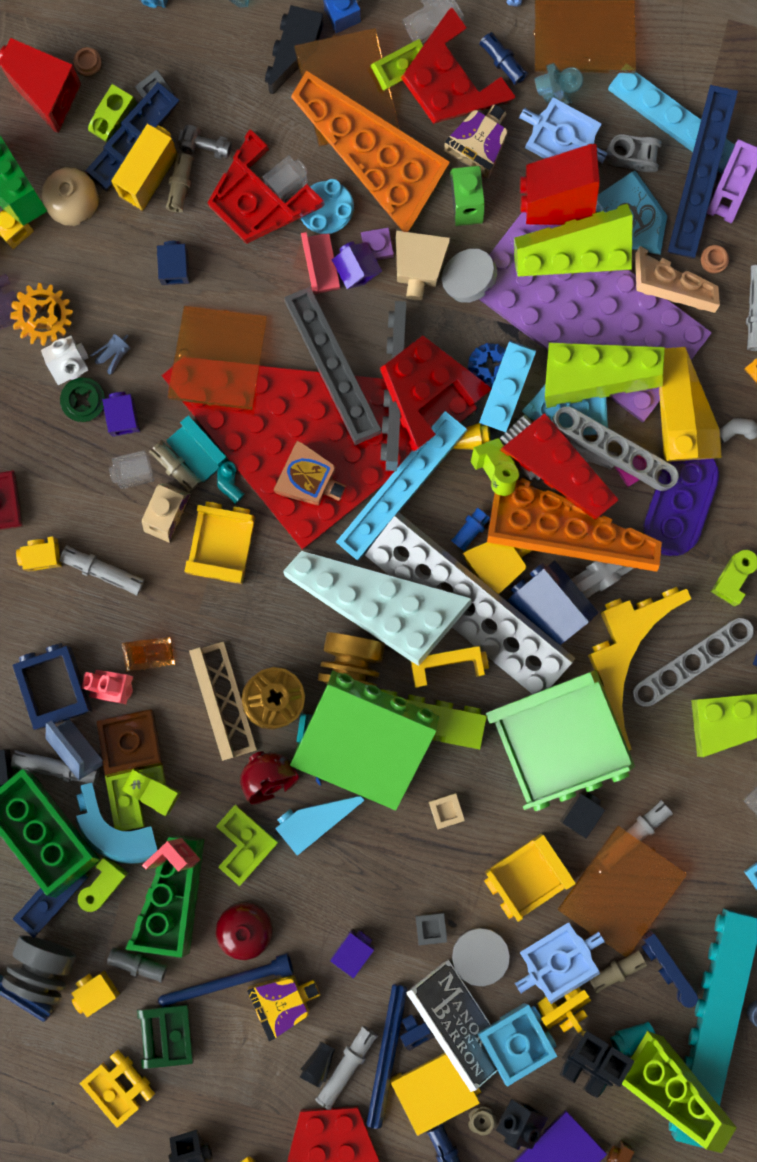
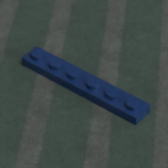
(702, 171)

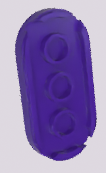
(681, 511)

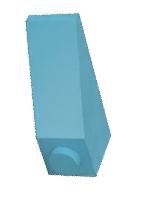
(311, 822)

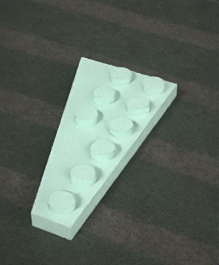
(392, 609)

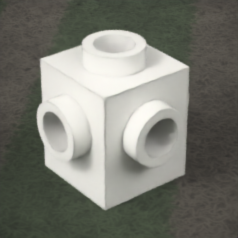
(65, 359)

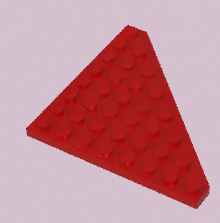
(299, 408)

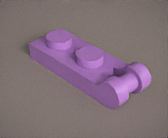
(734, 180)

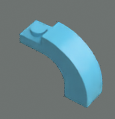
(108, 842)

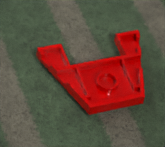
(440, 81)
(249, 203)
(418, 377)
(332, 1136)

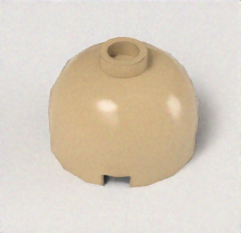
(70, 196)

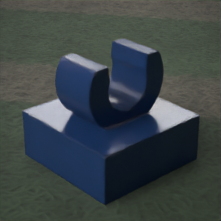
(416, 1034)

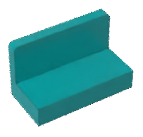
(196, 449)

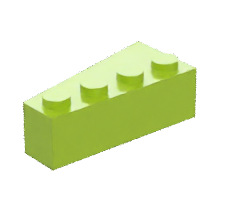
(578, 246)
(600, 370)
(724, 722)
(454, 726)
(675, 1092)

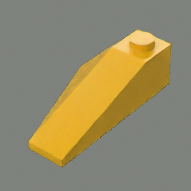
(686, 416)

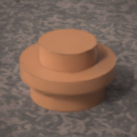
(87, 61)
(714, 259)

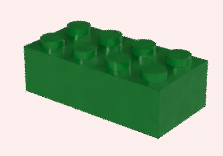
(42, 835)

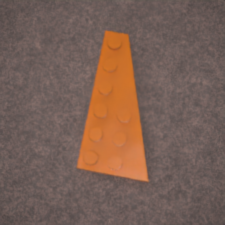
(384, 158)
(556, 526)

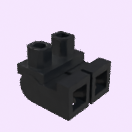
(596, 1059)

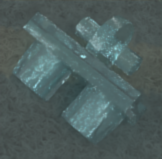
(557, 83)

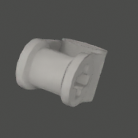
(640, 153)

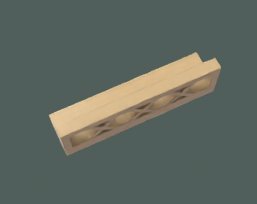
(212, 704)

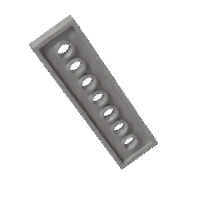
(486, 602)

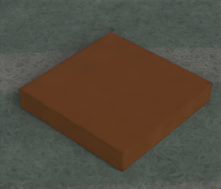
(129, 743)

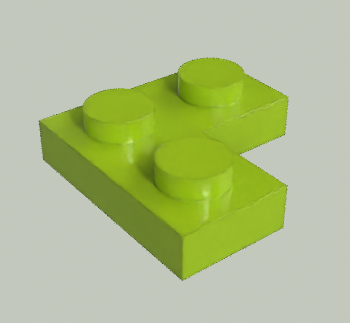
(392, 67)
(126, 809)
(251, 841)

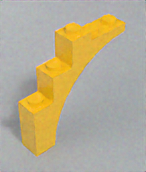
(627, 631)

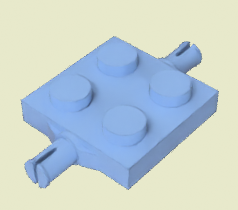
(560, 130)
(560, 963)

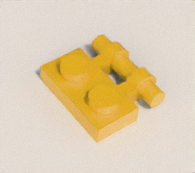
(111, 1095)

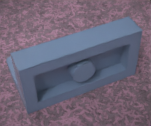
(73, 748)

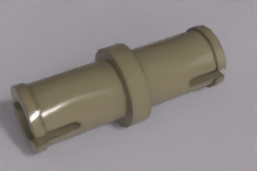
(179, 182)
(175, 466)
(618, 971)

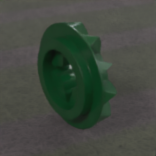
(82, 387)

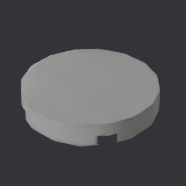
(469, 275)
(480, 956)

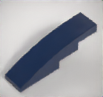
(151, 110)

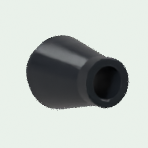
(318, 1065)

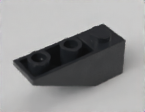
(298, 28)

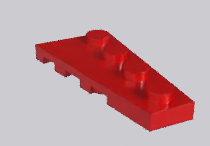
(555, 460)

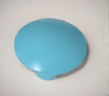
(335, 212)

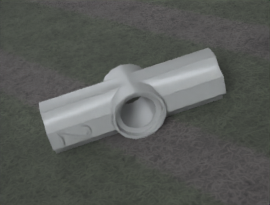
(599, 577)

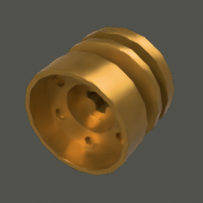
(352, 656)
(267, 714)

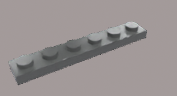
(332, 366)
(391, 424)

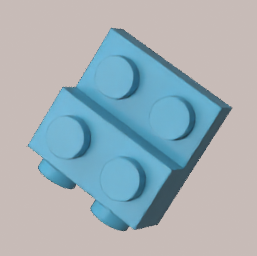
(518, 1043)

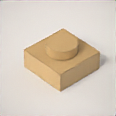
(446, 811)

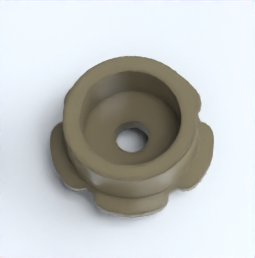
(482, 1128)

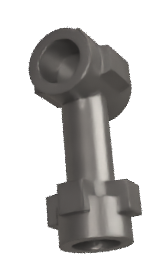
(191, 138)

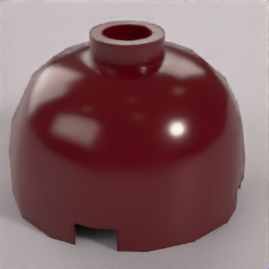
(266, 775)
(244, 931)

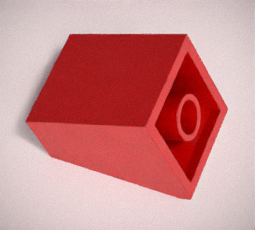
(41, 80)
(561, 187)

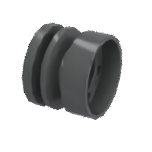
(37, 975)

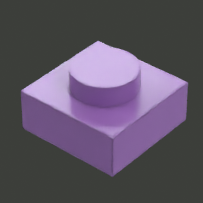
(379, 243)

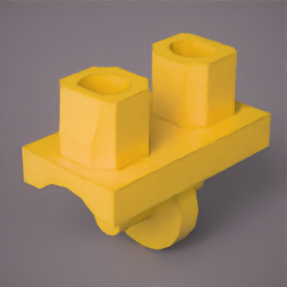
(553, 1015)

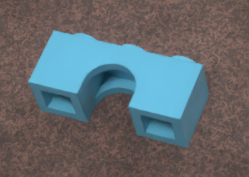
(507, 386)

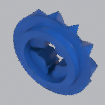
(479, 357)

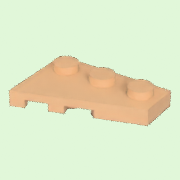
(663, 281)

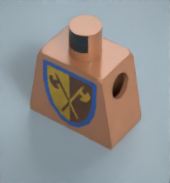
(308, 477)

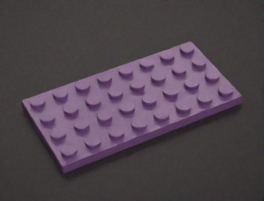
(589, 310)

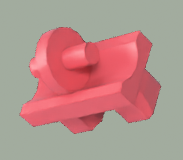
(108, 686)

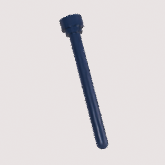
(280, 966)

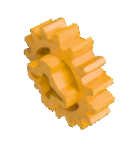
(49, 322)

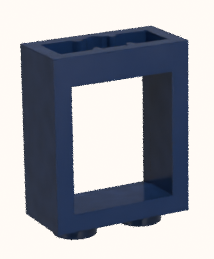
(60, 715)

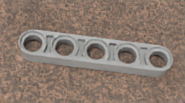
(629, 449)
(706, 658)

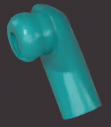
(226, 481)

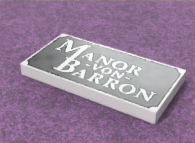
(454, 1022)

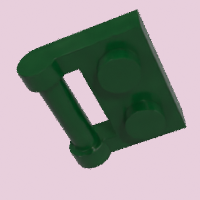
(175, 1036)

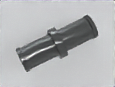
(137, 964)

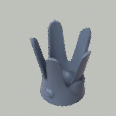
(115, 345)

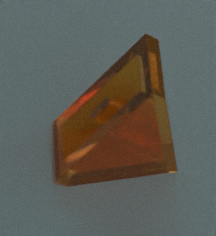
(147, 654)

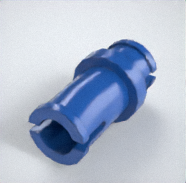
(474, 525)

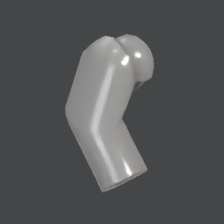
(738, 426)

